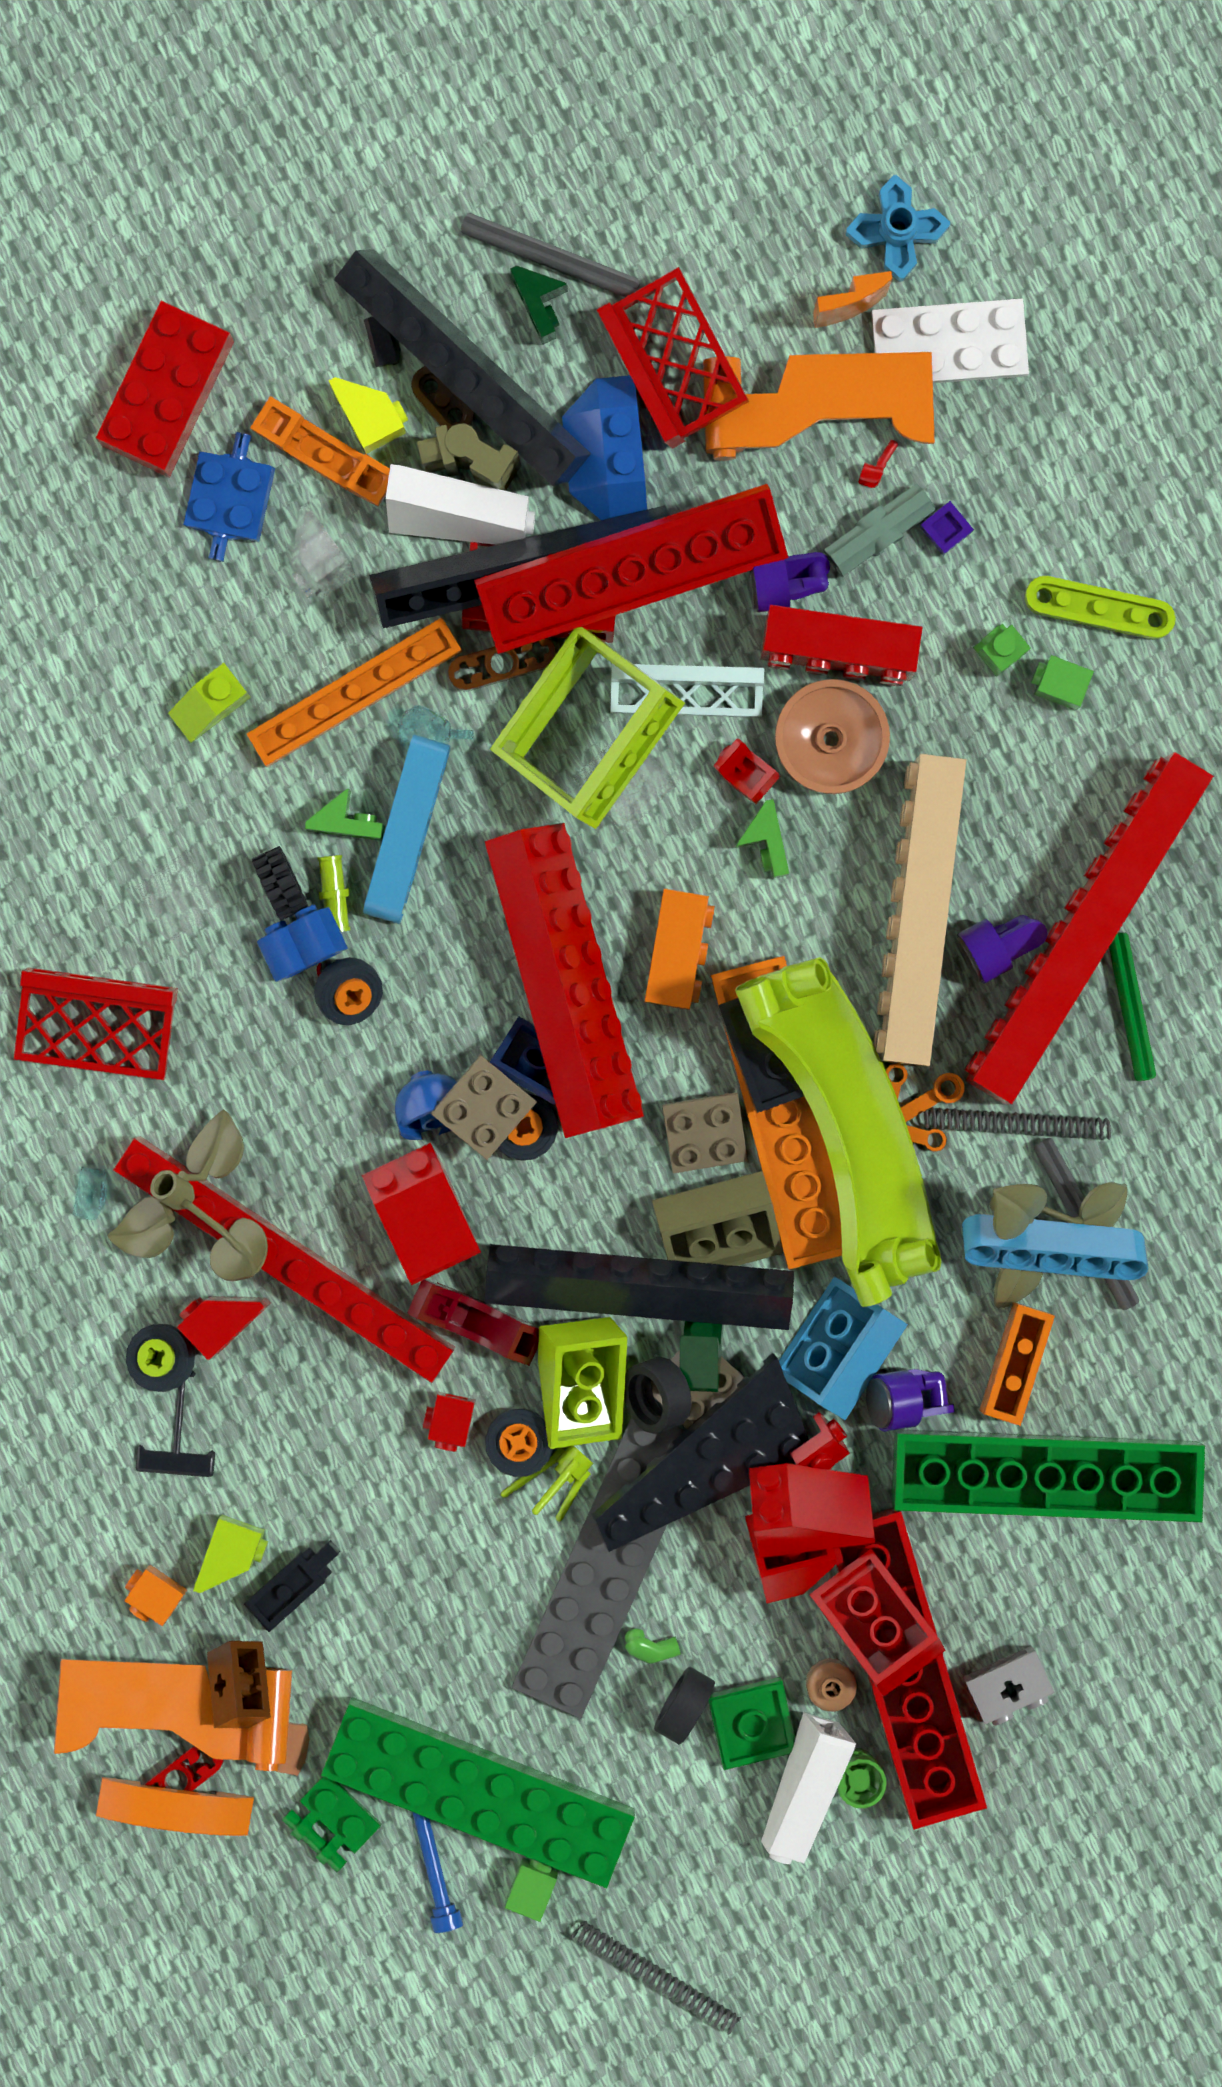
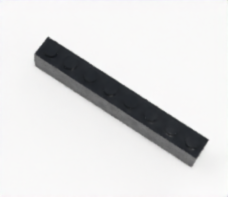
(462, 366)
(449, 583)
(639, 1287)

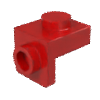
(745, 771)
(825, 1448)

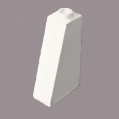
(454, 509)
(807, 1788)

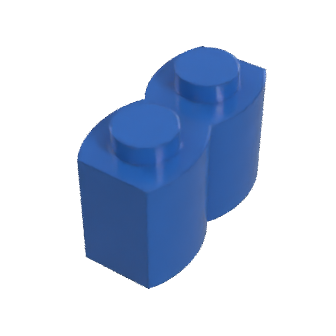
(301, 943)

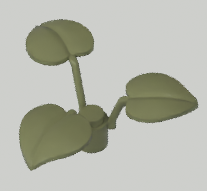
(1018, 1206)
(147, 1225)

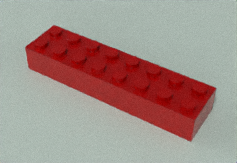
(564, 979)
(922, 1712)

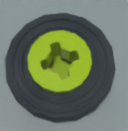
(174, 1355)

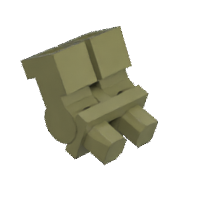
(462, 449)

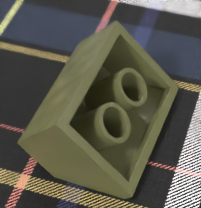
(720, 1223)

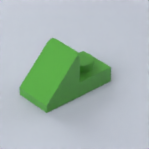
(334, 820)
(766, 829)

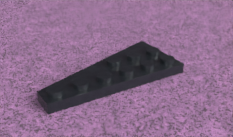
(709, 1459)

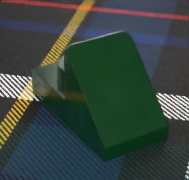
(534, 291)
(701, 1355)

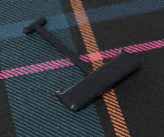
(176, 1462)

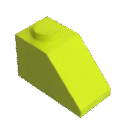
(369, 413)

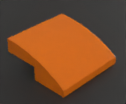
(863, 294)

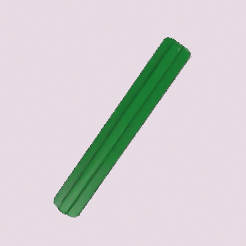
(1132, 1008)

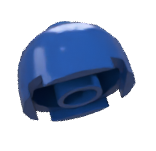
(417, 1102)

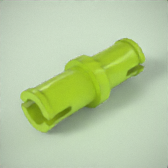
(333, 889)

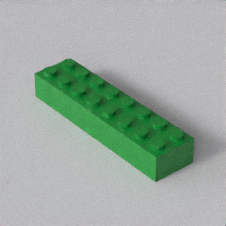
(1048, 1475)
(479, 1792)

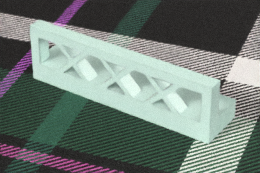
(696, 676)

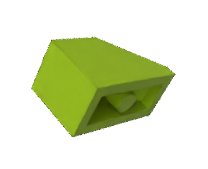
(208, 702)
(230, 1552)

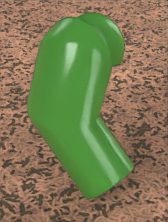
(649, 1651)

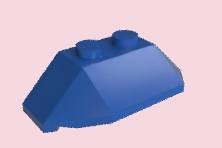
(609, 428)

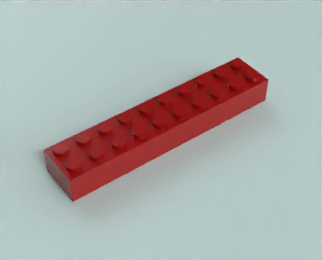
(1089, 927)

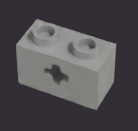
(1022, 1669)

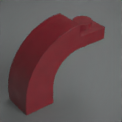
(476, 1321)

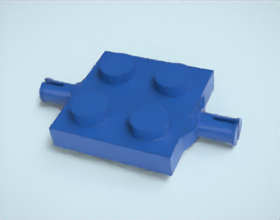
(229, 496)

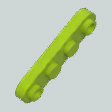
(1100, 607)

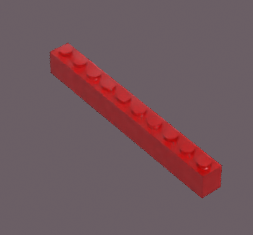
(301, 1268)

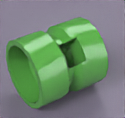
(862, 1781)

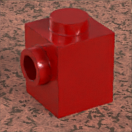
(449, 1421)

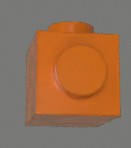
(153, 1595)

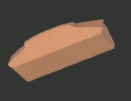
(296, 1749)

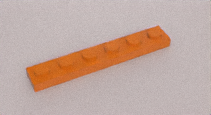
(354, 692)

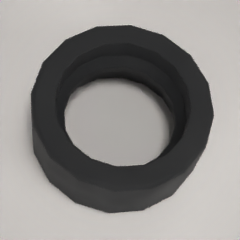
(672, 1389)
(684, 1705)

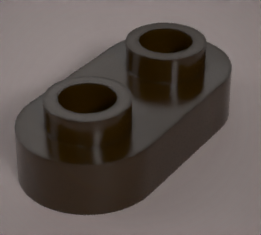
(440, 402)

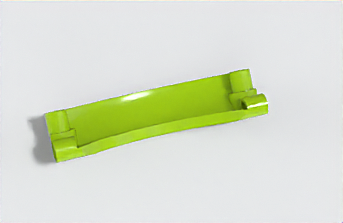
(872, 1157)

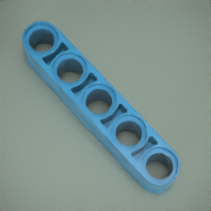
(406, 828)
(1058, 1249)

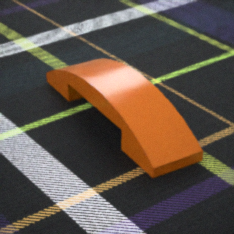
(322, 451)
(174, 1809)

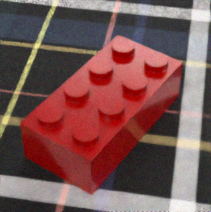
(165, 389)
(841, 644)

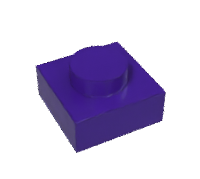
(946, 528)

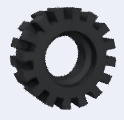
(279, 883)

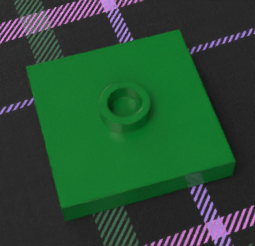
(751, 1723)

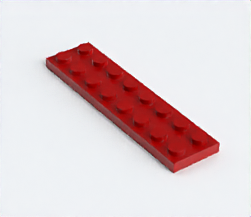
(631, 568)

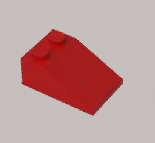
(421, 1213)
(809, 1509)
(877, 1622)

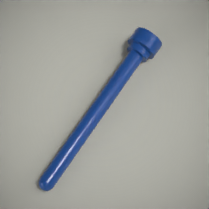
(445, 1915)

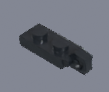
(291, 1585)

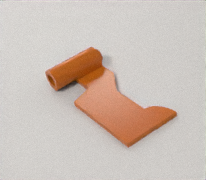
(825, 389)
(165, 1698)

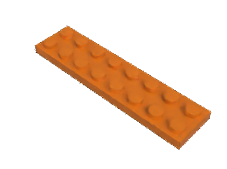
(790, 1154)

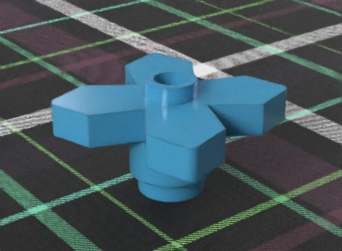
(877, 229)

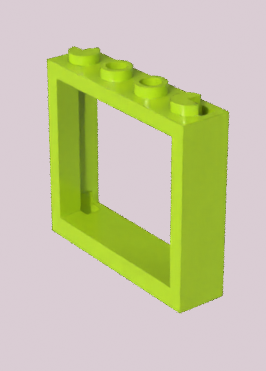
(623, 756)

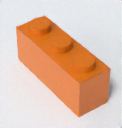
(678, 949)
(1016, 1363)

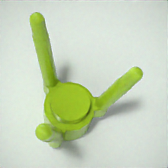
(571, 1466)

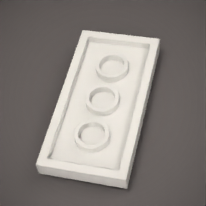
(964, 338)

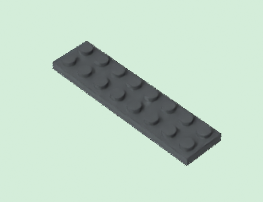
(592, 1591)

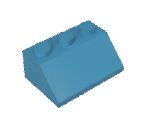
(840, 1348)

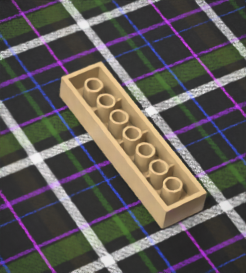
(921, 909)

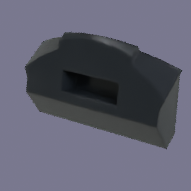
(383, 344)

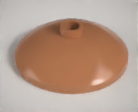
(838, 709)

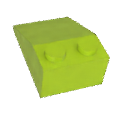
(582, 1381)

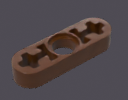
(477, 679)

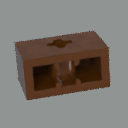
(238, 1684)

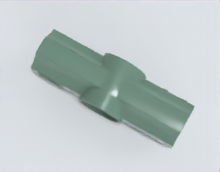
(879, 530)

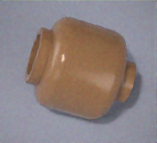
(835, 1672)

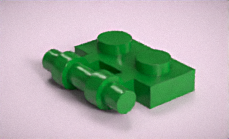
(340, 1814)

